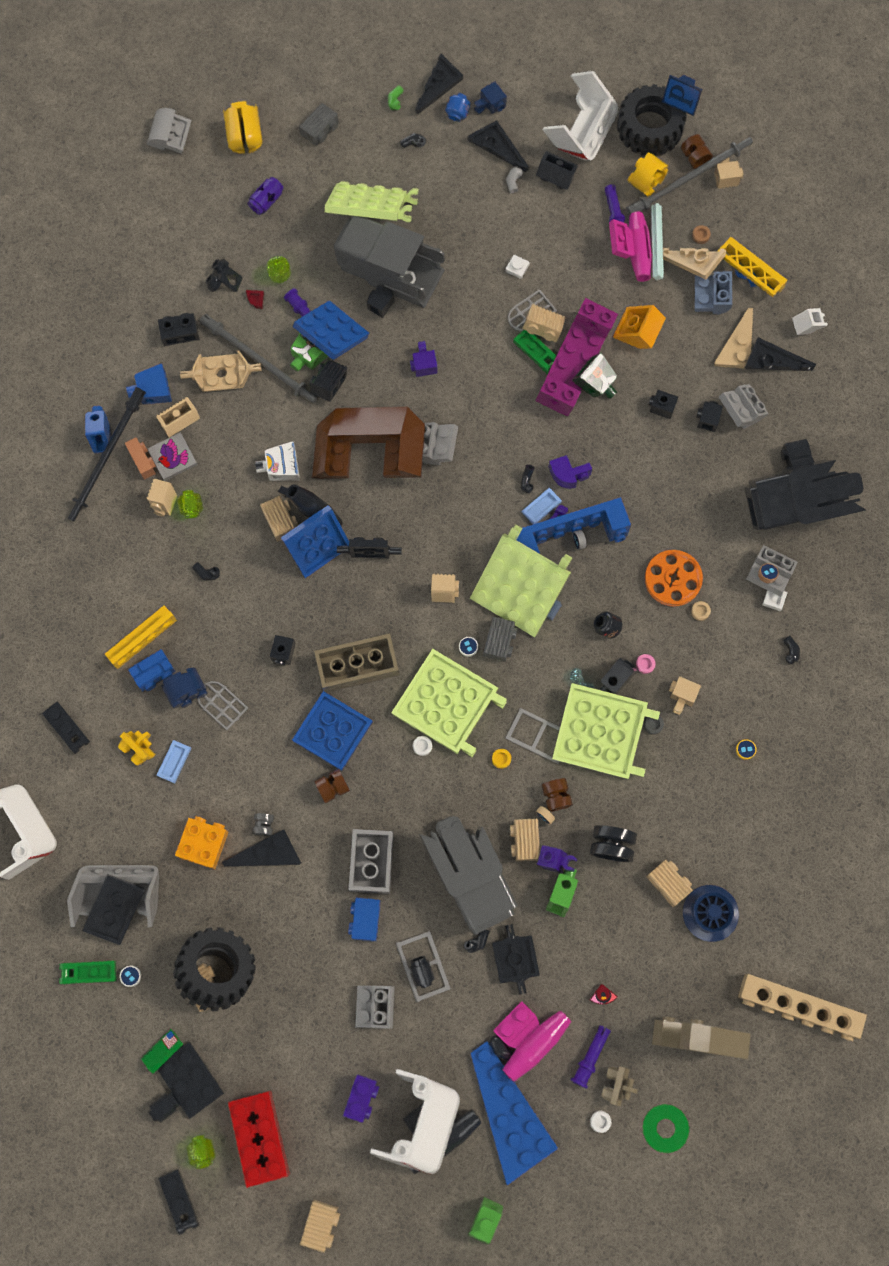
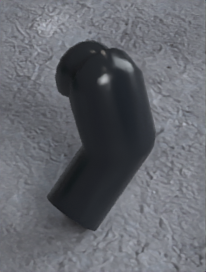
(413, 139)
(526, 477)
(478, 943)

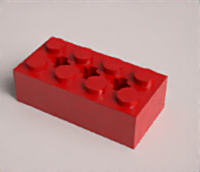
(249, 1150)

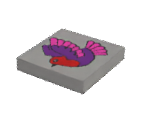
(172, 456)

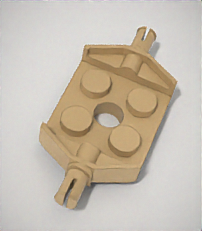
(206, 370)

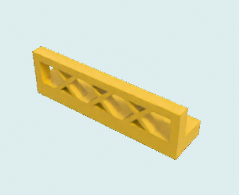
(751, 262)
(140, 637)

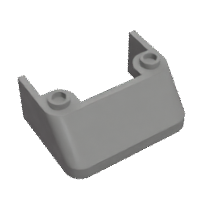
(92, 877)

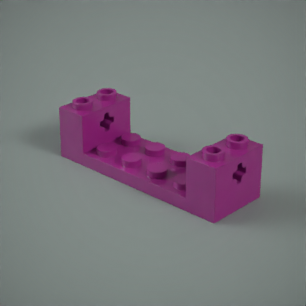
(578, 347)

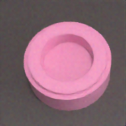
(645, 664)

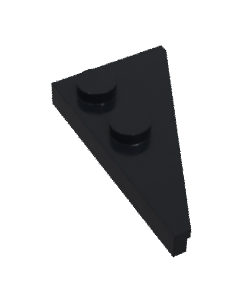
(443, 79)
(496, 141)
(771, 357)
(274, 850)

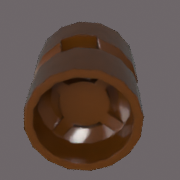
(696, 151)
(331, 786)
(557, 794)

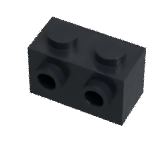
(178, 329)

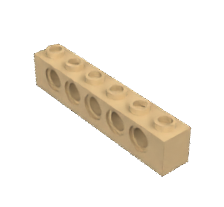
(853, 1020)

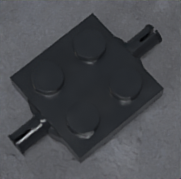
(373, 548)
(515, 959)

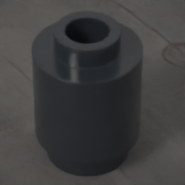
(422, 971)
(163, 1107)

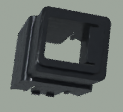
(802, 495)

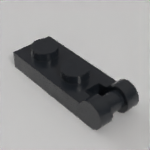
(65, 727)
(178, 1201)

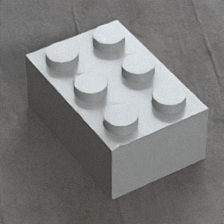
(371, 861)

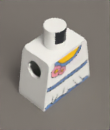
(280, 463)

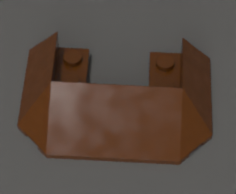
(390, 425)

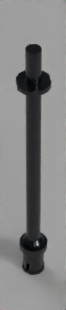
(131, 407)

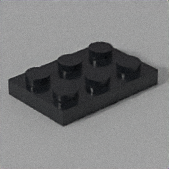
(113, 909)
(190, 1080)

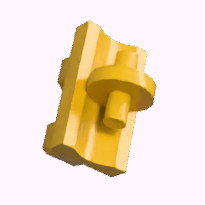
(139, 743)

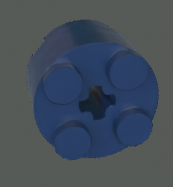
(183, 688)

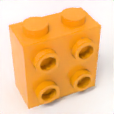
(202, 842)

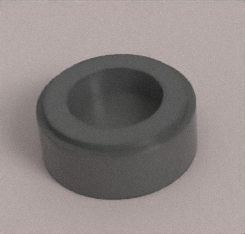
(653, 726)

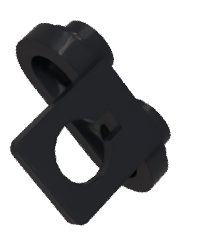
(219, 276)

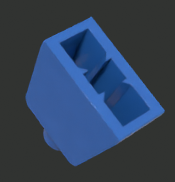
(154, 383)
(97, 424)

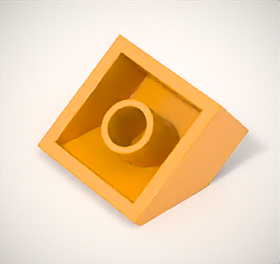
(640, 326)

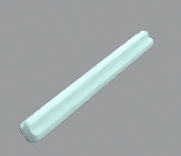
(657, 241)

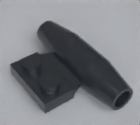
(305, 500)
(462, 1128)

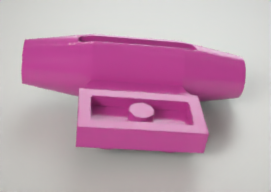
(633, 243)
(531, 1040)

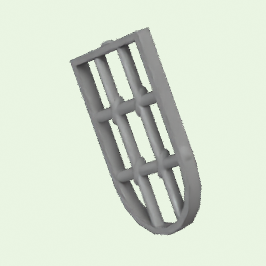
(523, 312)
(222, 711)

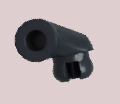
(206, 574)
(794, 650)
(500, 1049)

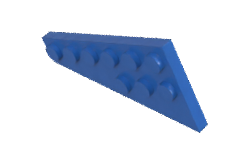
(514, 1125)

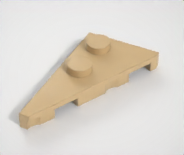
(699, 262)
(739, 344)

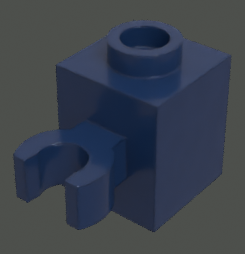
(491, 98)

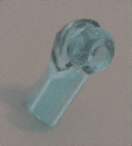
(577, 678)

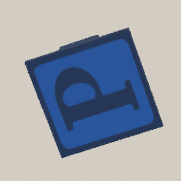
(682, 94)

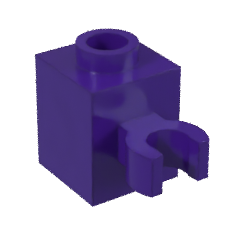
(424, 362)
(555, 859)

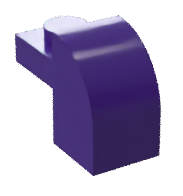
(567, 476)

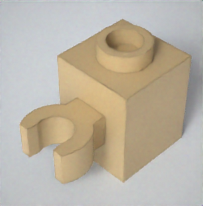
(728, 174)
(684, 692)

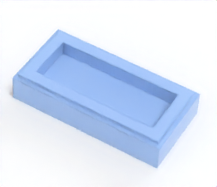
(541, 506)
(174, 761)

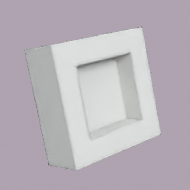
(517, 266)
(774, 601)

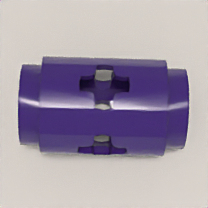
(258, 200)

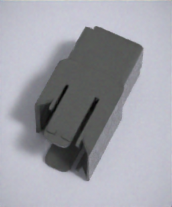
(385, 254)
(477, 877)

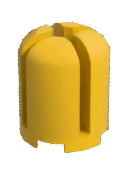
(233, 117)

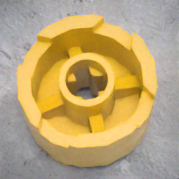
(648, 174)

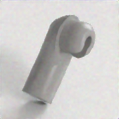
(512, 177)

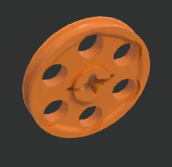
(678, 585)

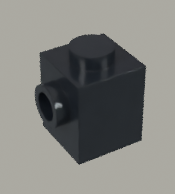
(380, 301)
(663, 404)
(709, 416)
(282, 650)

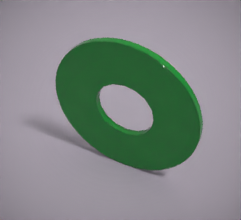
(681, 1133)

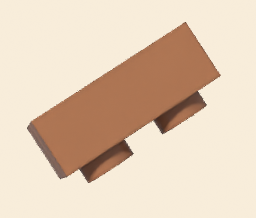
(138, 454)

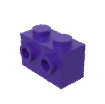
(360, 1097)

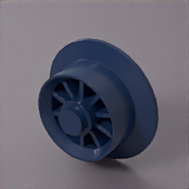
(710, 913)

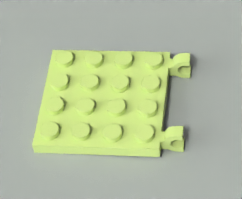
(370, 201)
(520, 583)
(446, 702)
(601, 731)

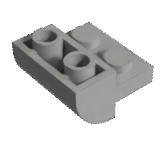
(168, 130)
(744, 406)
(439, 443)
(783, 563)
(375, 1006)

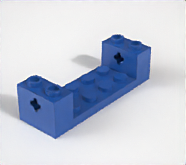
(610, 513)

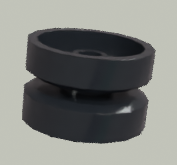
(613, 843)

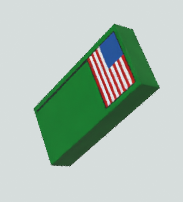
(162, 1051)

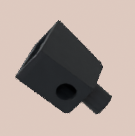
(623, 671)

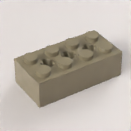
(347, 654)

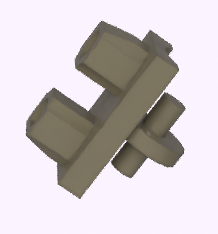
(620, 1076)

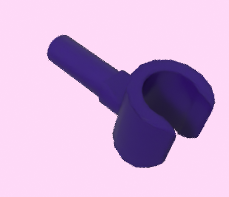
(560, 510)

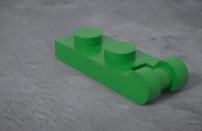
(535, 350)
(88, 972)

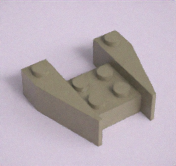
(700, 1038)

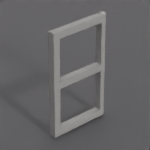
(545, 722)
(436, 961)

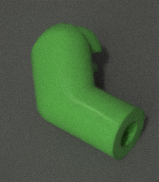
(393, 103)

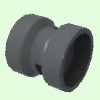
(265, 820)

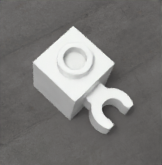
(809, 321)

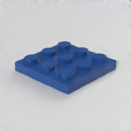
(331, 330)
(315, 541)
(332, 731)

